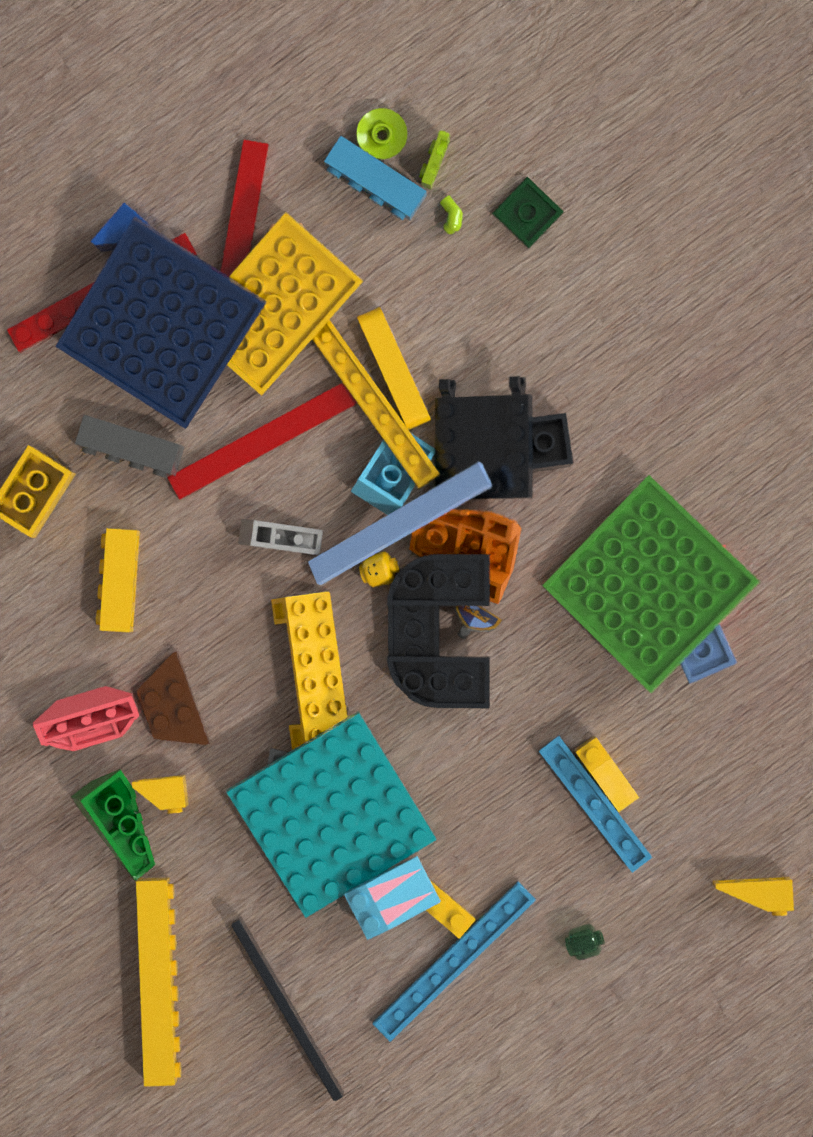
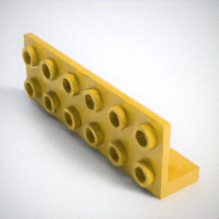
(313, 662)

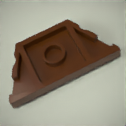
(171, 705)

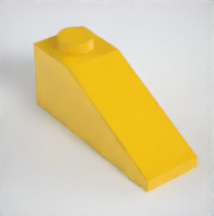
(606, 773)
(768, 894)

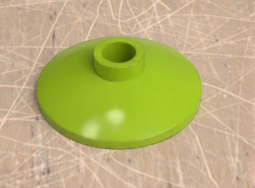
(375, 122)

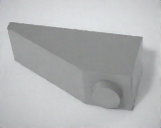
(280, 537)

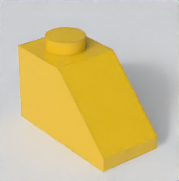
(164, 792)

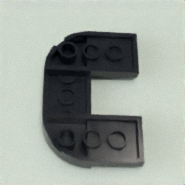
(415, 630)

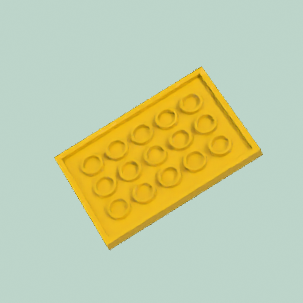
(302, 292)

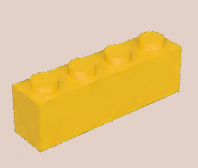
(119, 580)

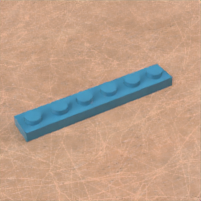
(595, 804)

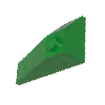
(114, 814)

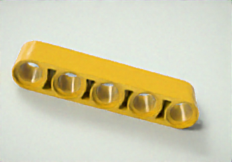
(393, 368)

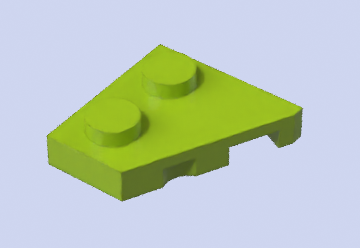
(437, 151)

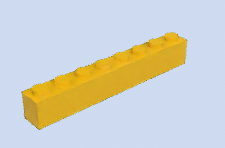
(156, 981)

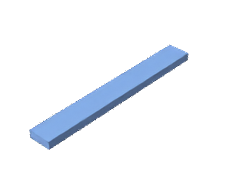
(400, 523)

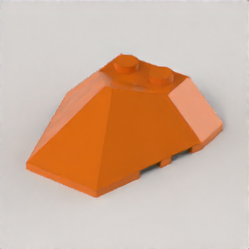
(473, 533)

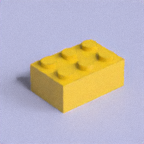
(33, 491)

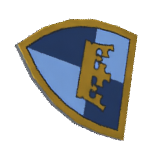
(475, 619)

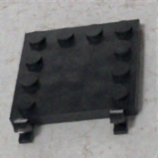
(490, 432)

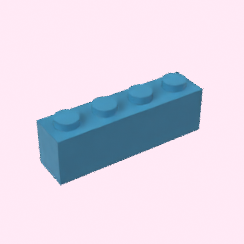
(375, 178)

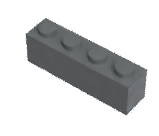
(129, 445)

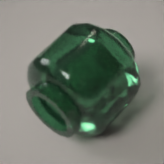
(584, 942)

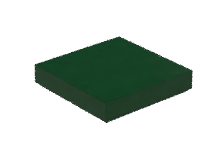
(527, 212)

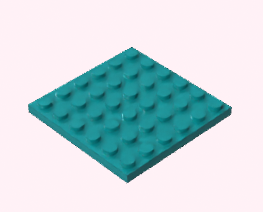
(331, 814)

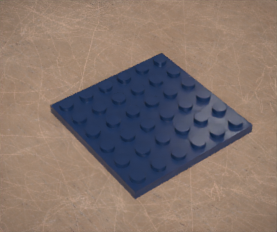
(160, 323)

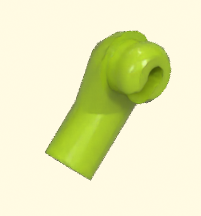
(454, 217)

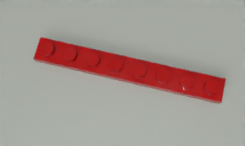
(59, 315)

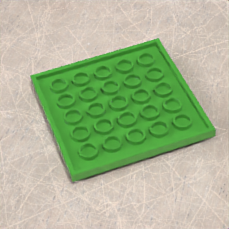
(650, 583)

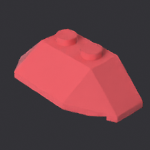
(86, 719)

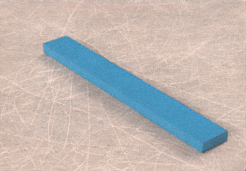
(454, 961)

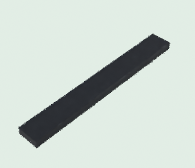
(287, 1009)

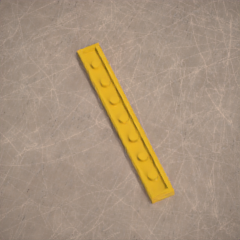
(375, 405)

